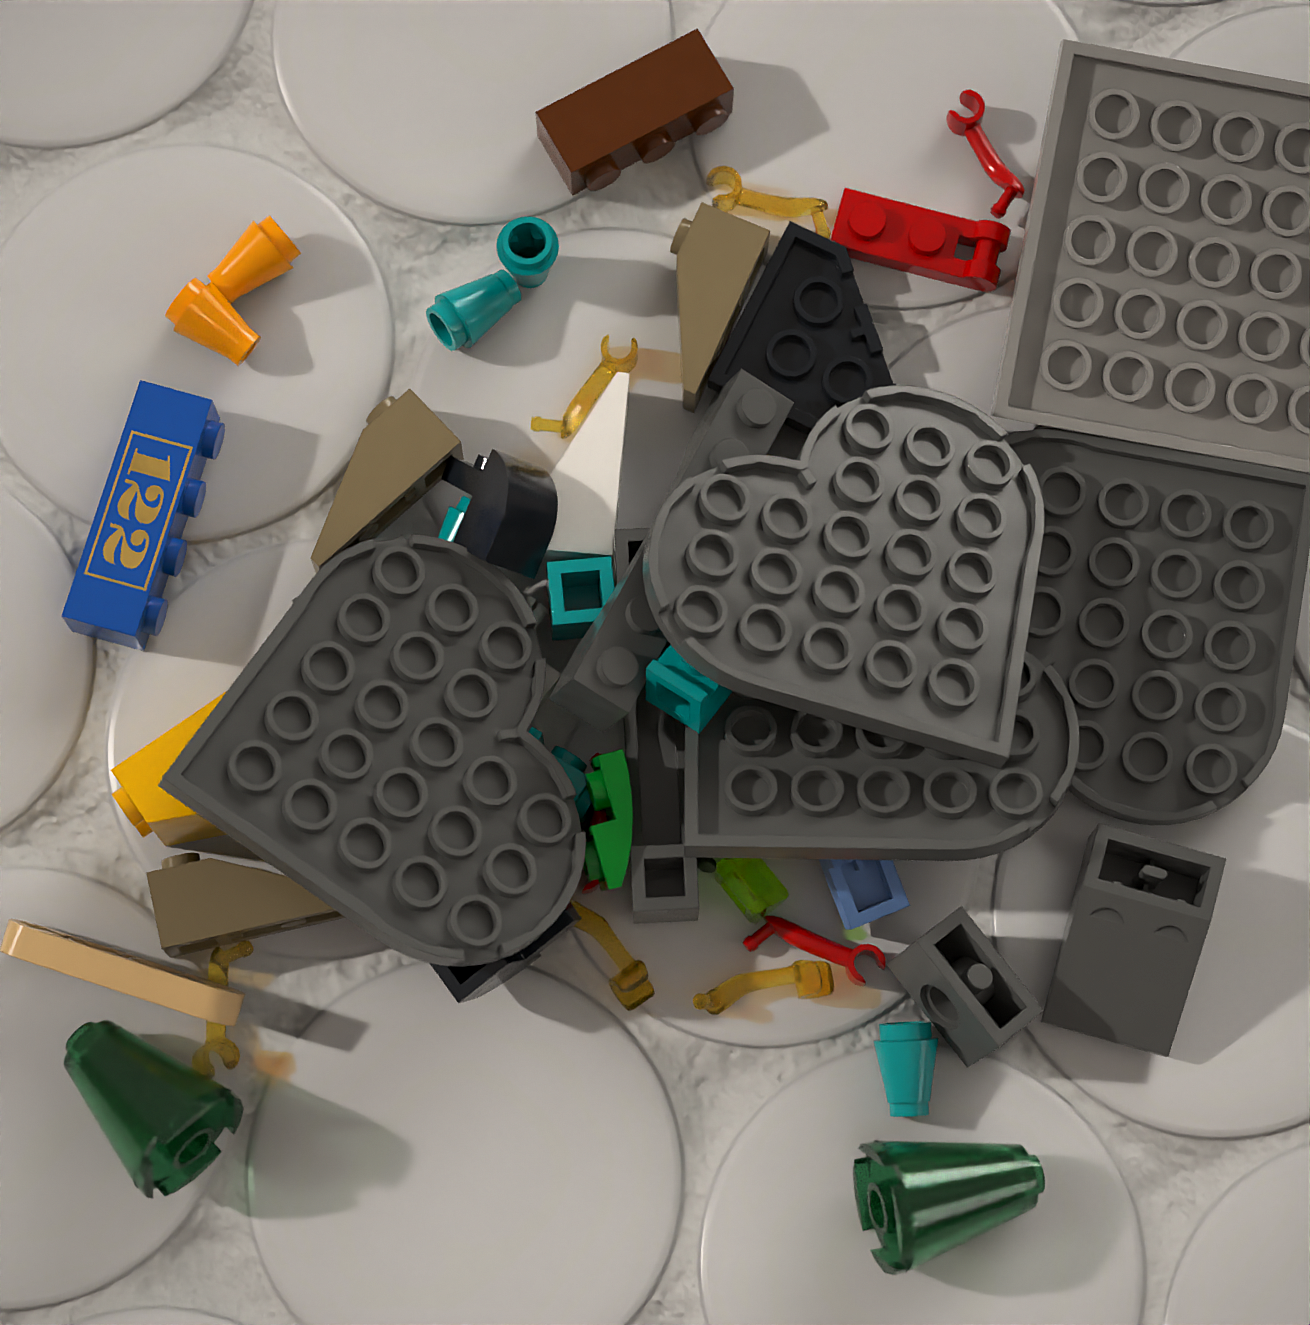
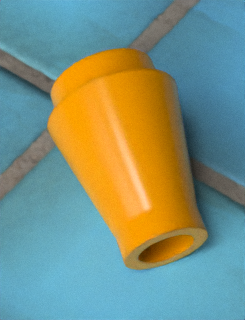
(254, 259)
(211, 321)

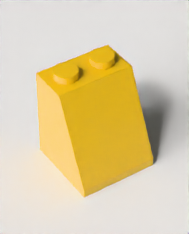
(150, 806)

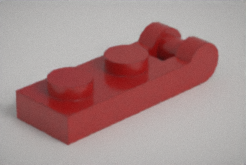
(919, 240)

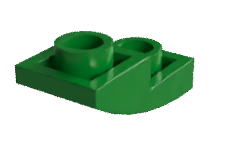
(609, 842)

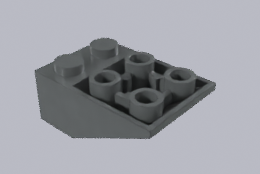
(1132, 939)

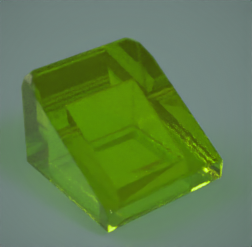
(750, 886)

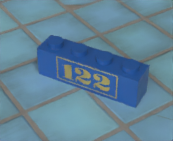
(143, 516)

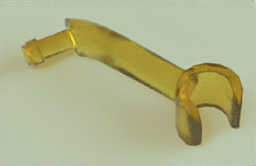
(764, 202)
(589, 391)
(811, 979)
(632, 982)
(216, 1033)

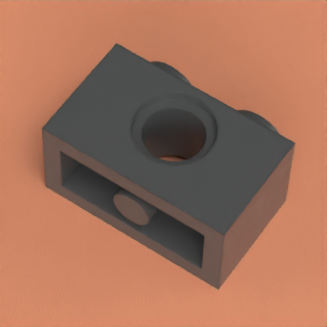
(965, 987)

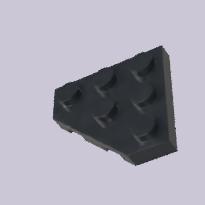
(806, 331)

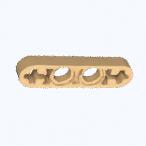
(122, 972)

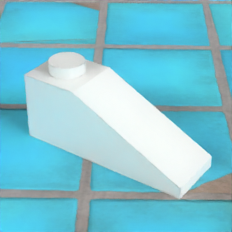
(590, 480)

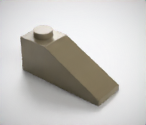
(714, 276)
(390, 470)
(225, 903)

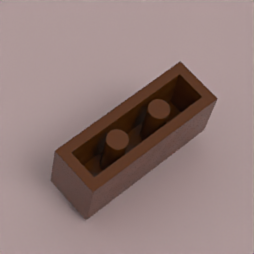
(635, 113)

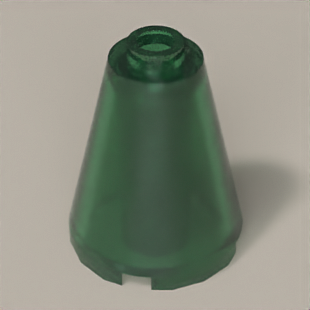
(150, 1105)
(939, 1195)

